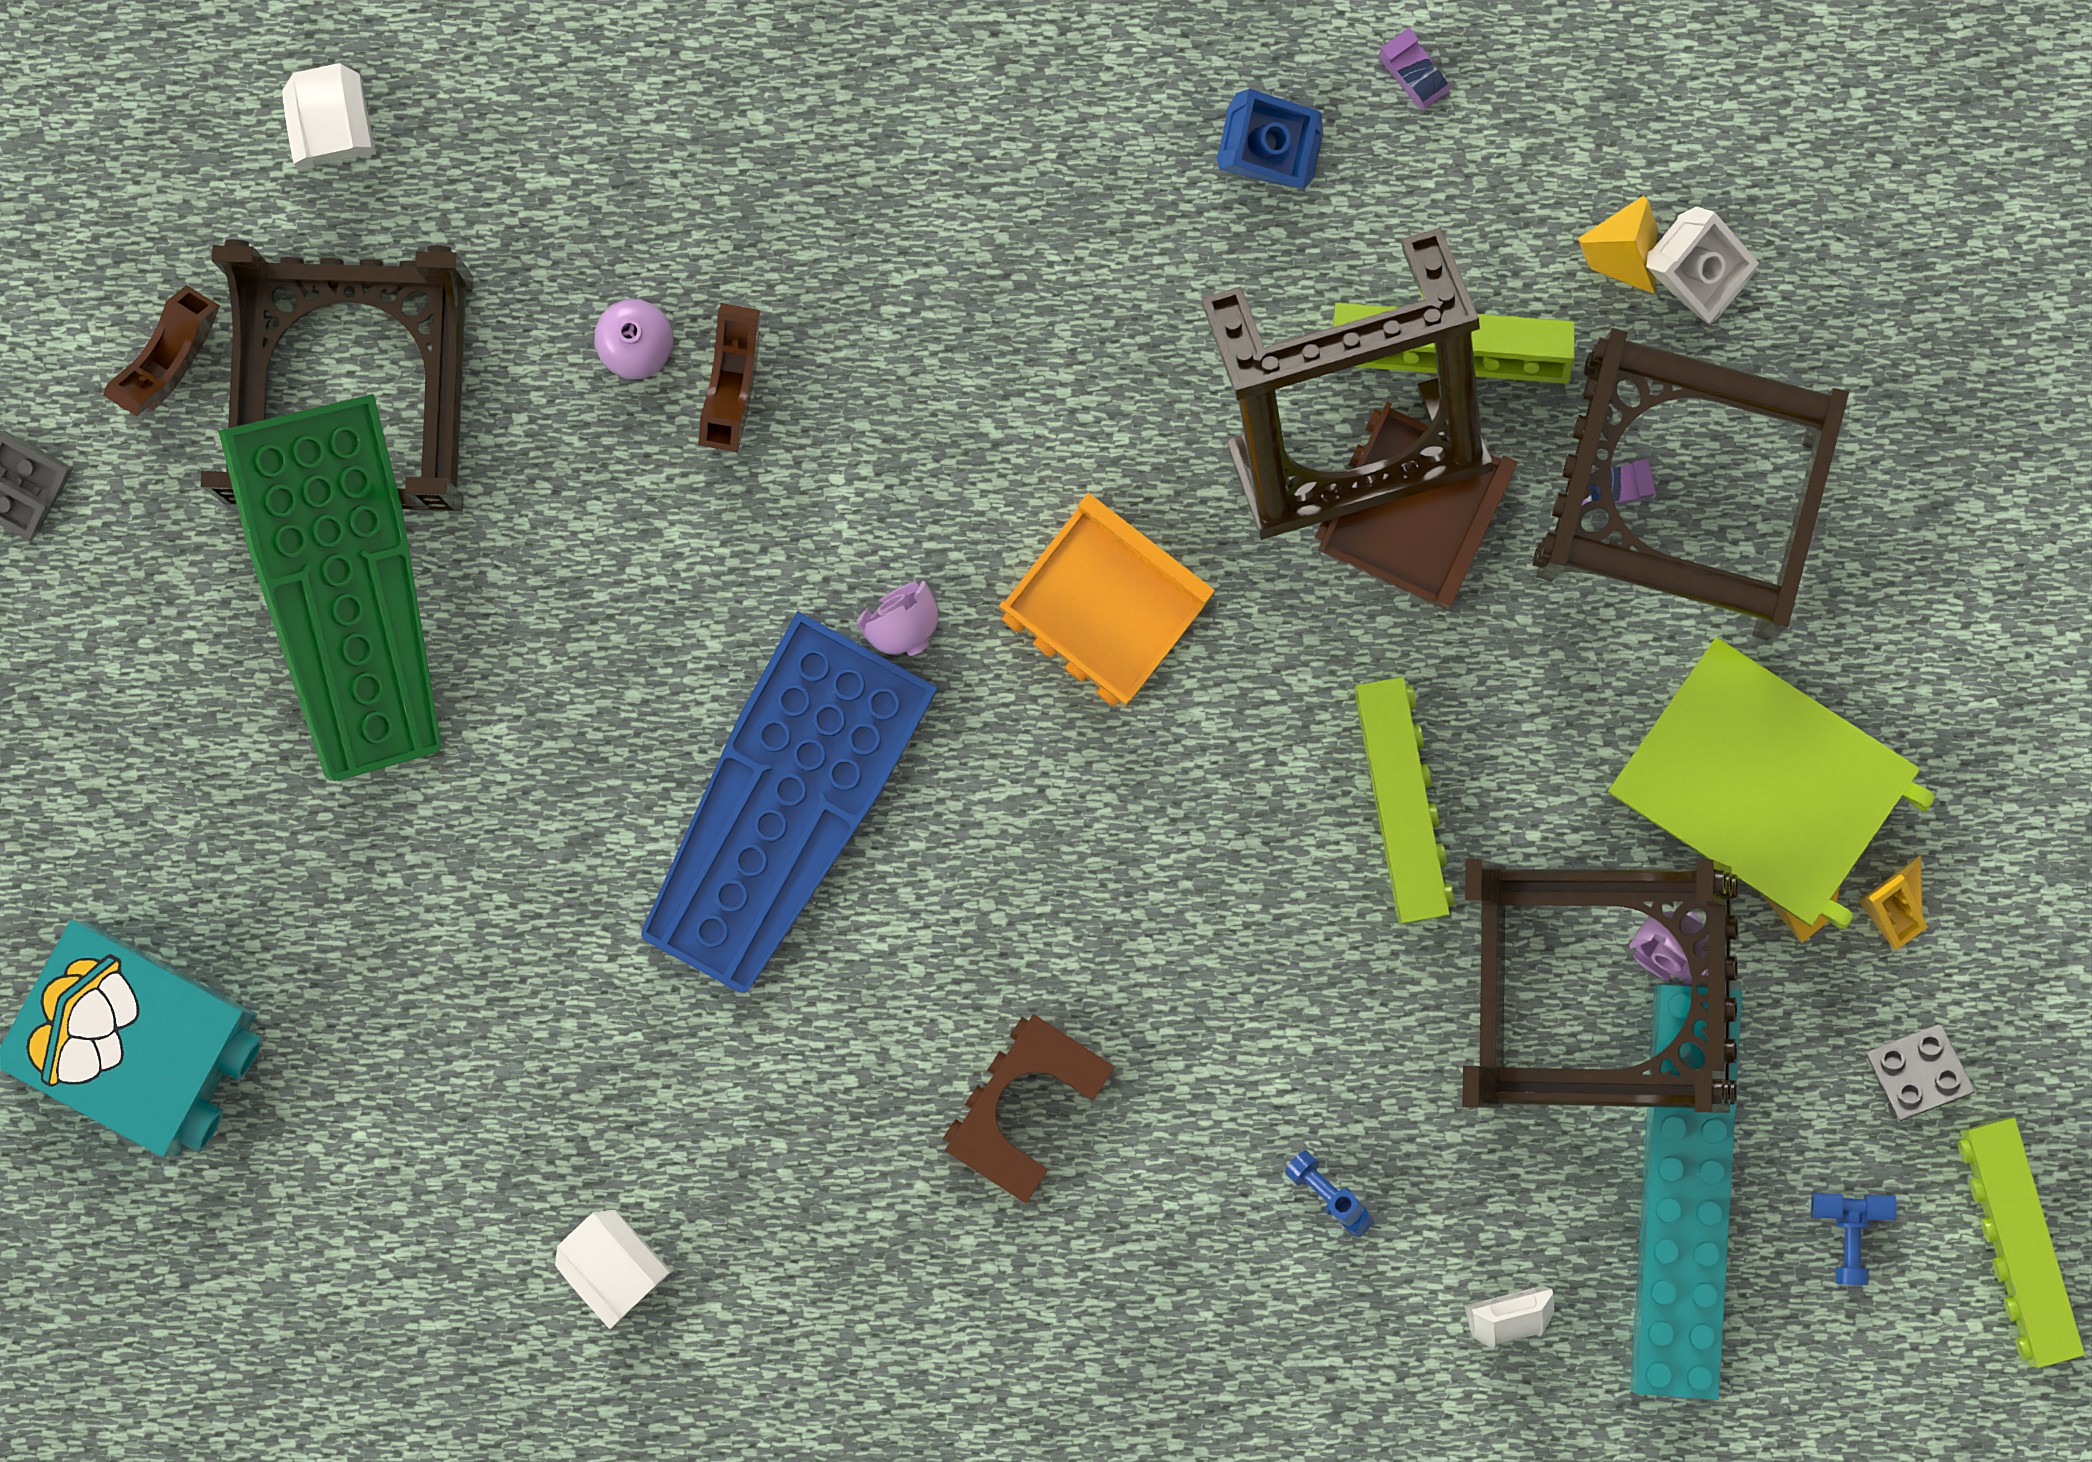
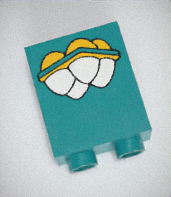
(129, 1041)

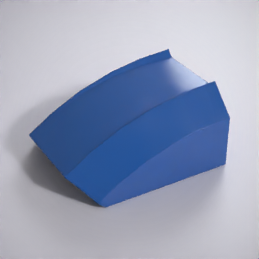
(1270, 139)

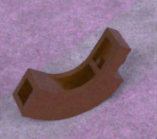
(168, 354)
(731, 378)

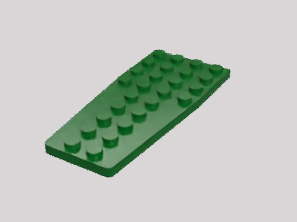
(337, 580)

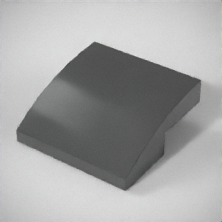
(28, 485)

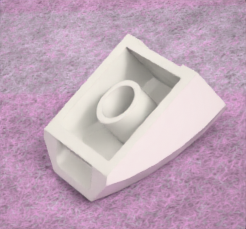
(326, 116)
(1702, 263)
(609, 1265)
(1511, 1316)

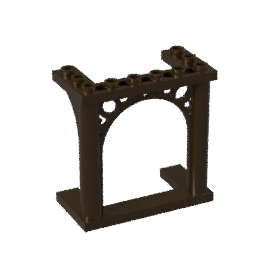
(434, 272)
(1441, 456)
(1580, 551)
(1706, 889)

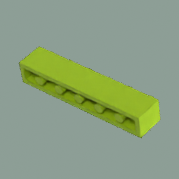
(1501, 347)
(1402, 800)
(2021, 1243)

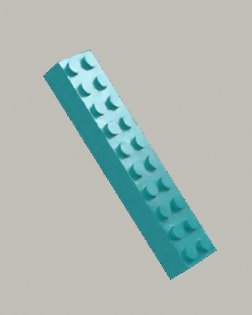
(1682, 1225)

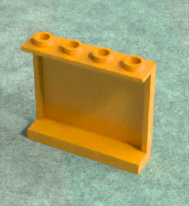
(1106, 602)

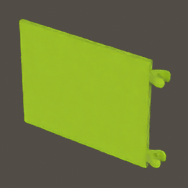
(1766, 783)

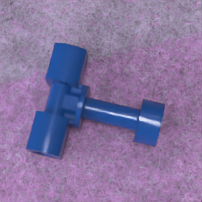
(1339, 1203)
(1853, 1215)

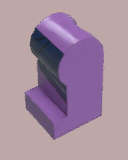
(1413, 69)
(1628, 484)

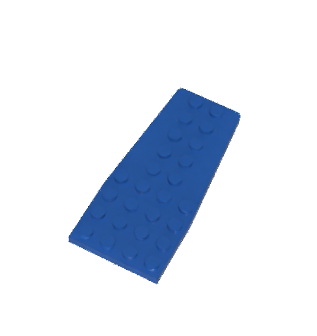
(784, 800)

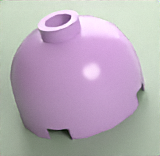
(643, 353)
(902, 620)
(1660, 950)

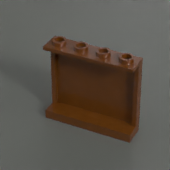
(1421, 539)

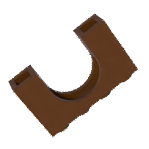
(1035, 1050)

